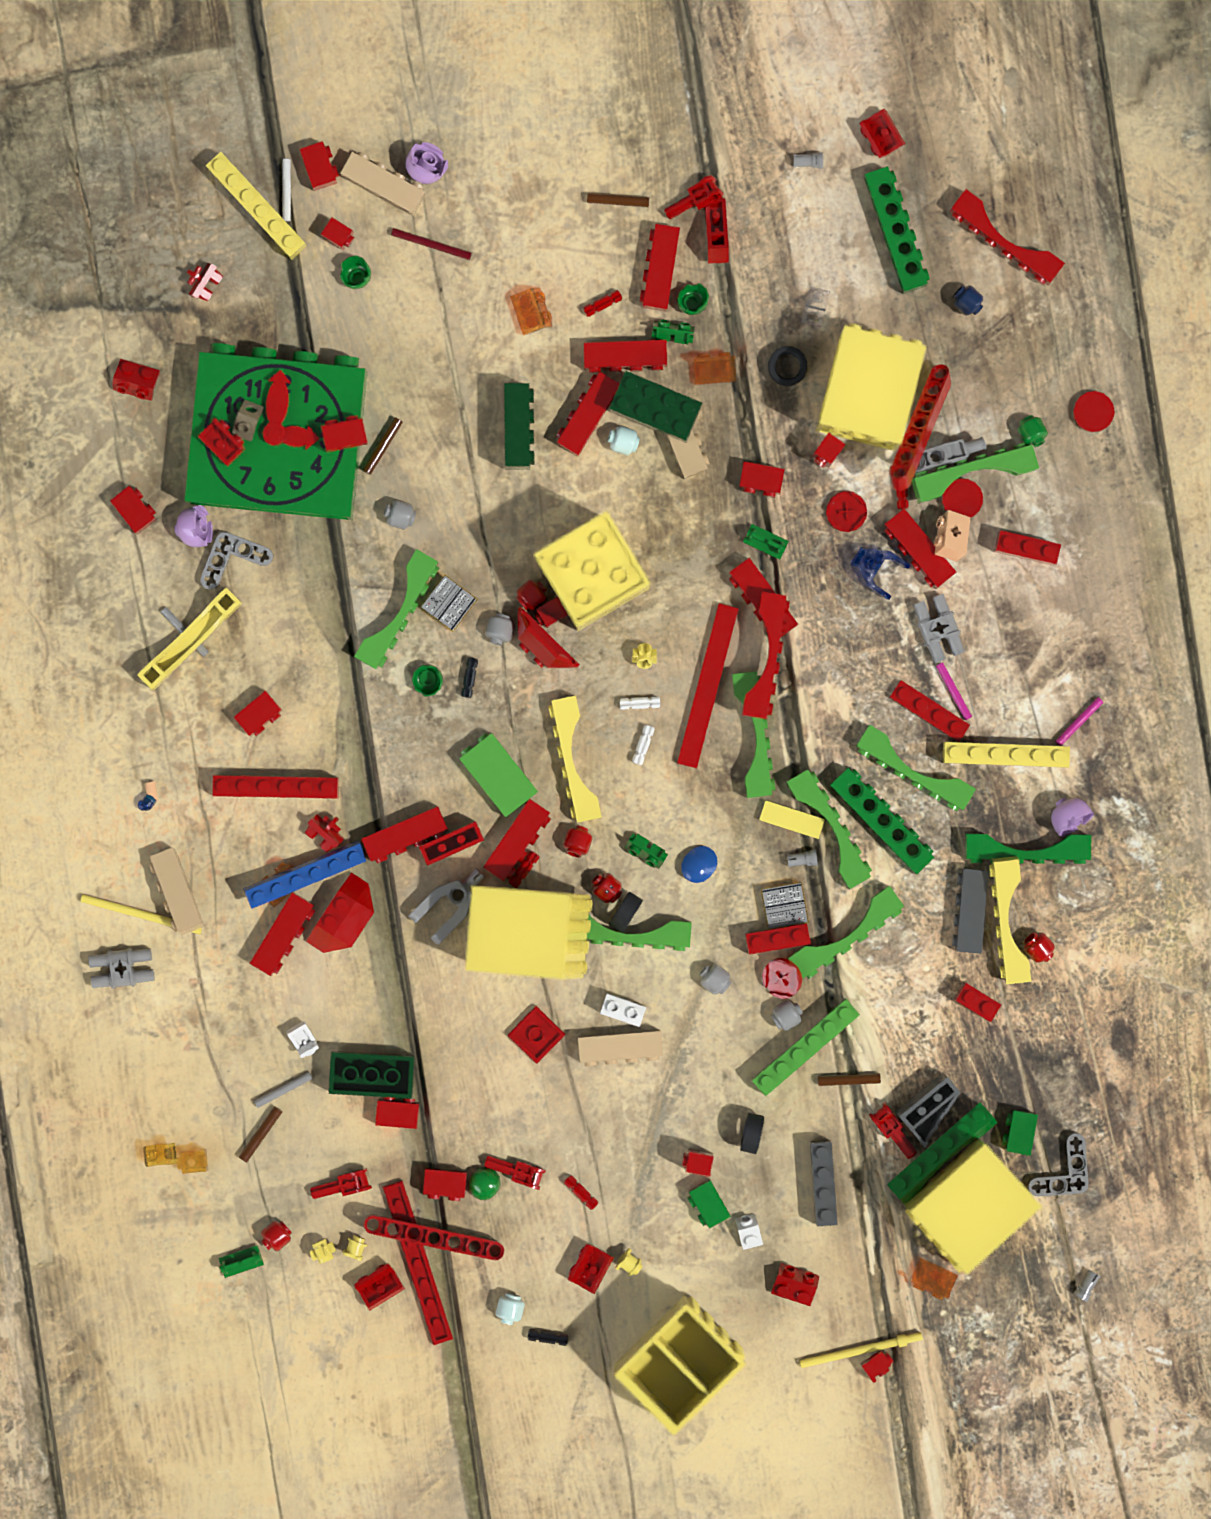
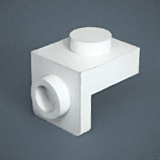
(303, 1039)
(749, 1231)

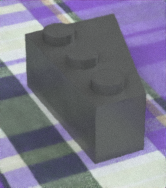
(928, 1107)

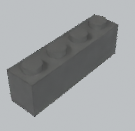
(971, 911)
(823, 1183)

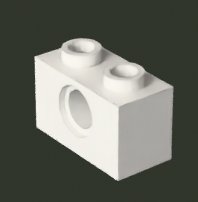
(623, 1010)

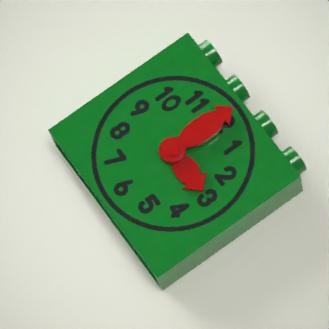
(287, 459)

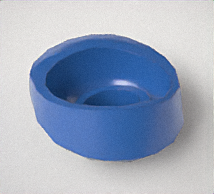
(699, 864)

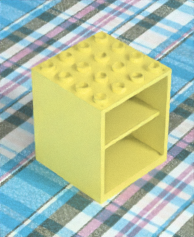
(871, 387)
(592, 571)
(528, 932)
(971, 1207)
(680, 1364)

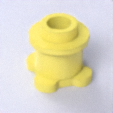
(355, 1247)
(629, 1263)

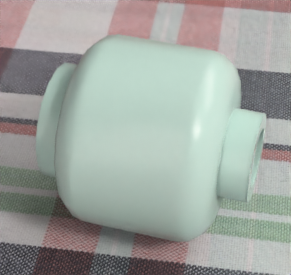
(623, 440)
(510, 1308)

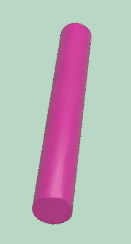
(954, 691)
(1079, 721)

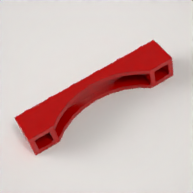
(972, 212)
(771, 611)
(275, 787)

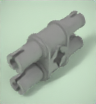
(933, 639)
(127, 958)

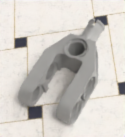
(950, 453)
(463, 905)

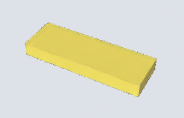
(791, 819)

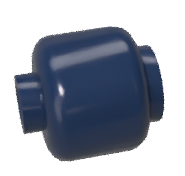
(968, 300)

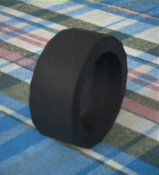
(772, 366)
(626, 912)
(752, 1133)

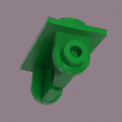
(666, 329)
(765, 541)
(637, 847)
(241, 1261)

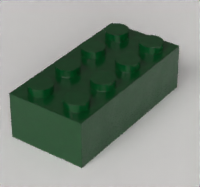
(656, 406)
(517, 426)
(371, 1074)

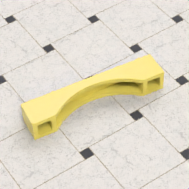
(256, 205)
(190, 639)
(566, 716)
(1006, 754)
(1006, 878)

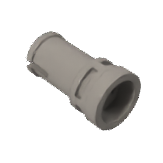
(809, 160)
(808, 858)
(1084, 1290)

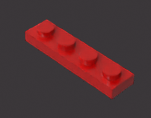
(929, 711)

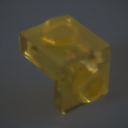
(160, 1154)

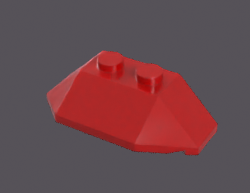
(541, 644)
(344, 917)

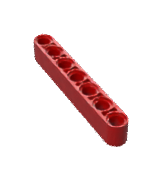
(920, 427)
(442, 1243)

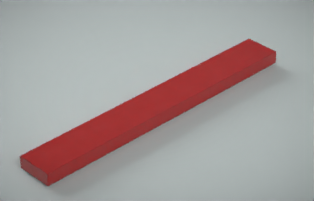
(707, 685)
(419, 1266)

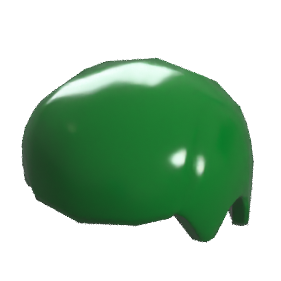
(355, 272)
(693, 299)
(427, 680)
(484, 1183)

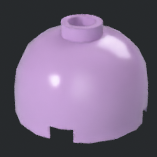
(426, 163)
(193, 527)
(1069, 815)

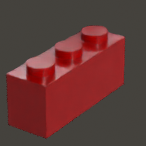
(1027, 548)
(451, 843)
(777, 938)

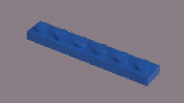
(304, 874)

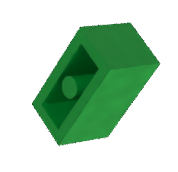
(1020, 1132)
(709, 1204)

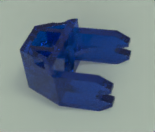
(867, 572)

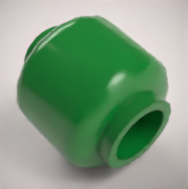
(1032, 431)

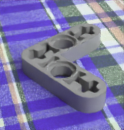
(232, 549)
(1073, 1174)

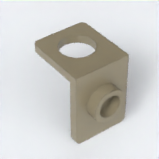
(247, 421)

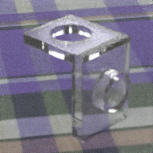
(817, 304)

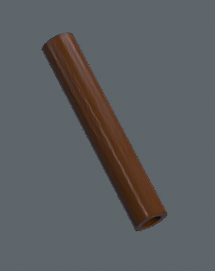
(622, 200)
(382, 445)
(852, 1079)
(260, 1134)

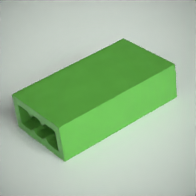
(498, 774)

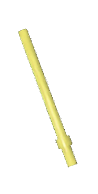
(129, 911)
(901, 1341)

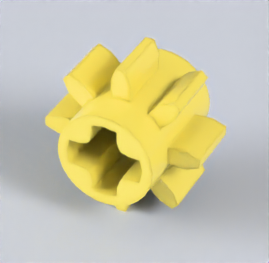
(644, 656)
(322, 1251)

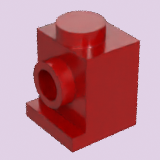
(877, 1365)

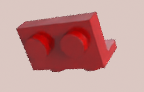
(881, 134)
(135, 379)
(222, 442)
(590, 1268)
(795, 1284)
(379, 1286)

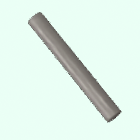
(180, 627)
(283, 1089)

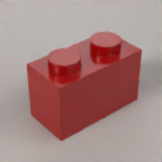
(318, 165)
(344, 434)
(828, 451)
(762, 479)
(133, 509)
(258, 714)
(977, 1002)
(397, 1113)
(698, 1162)
(445, 1183)

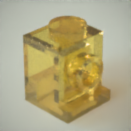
(198, 1156)

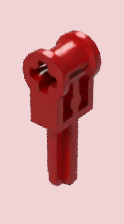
(699, 195)
(890, 1127)
(520, 1172)
(347, 1184)

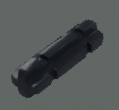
(469, 677)
(547, 1337)

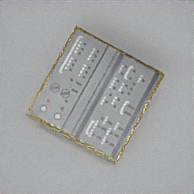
(449, 603)
(784, 905)

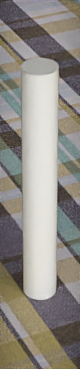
(286, 189)

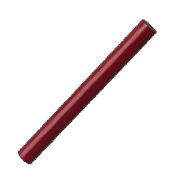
(431, 244)

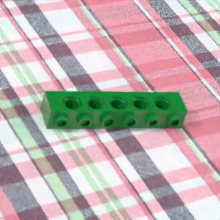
(907, 281)
(841, 787)

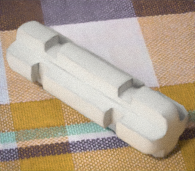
(640, 702)
(643, 744)

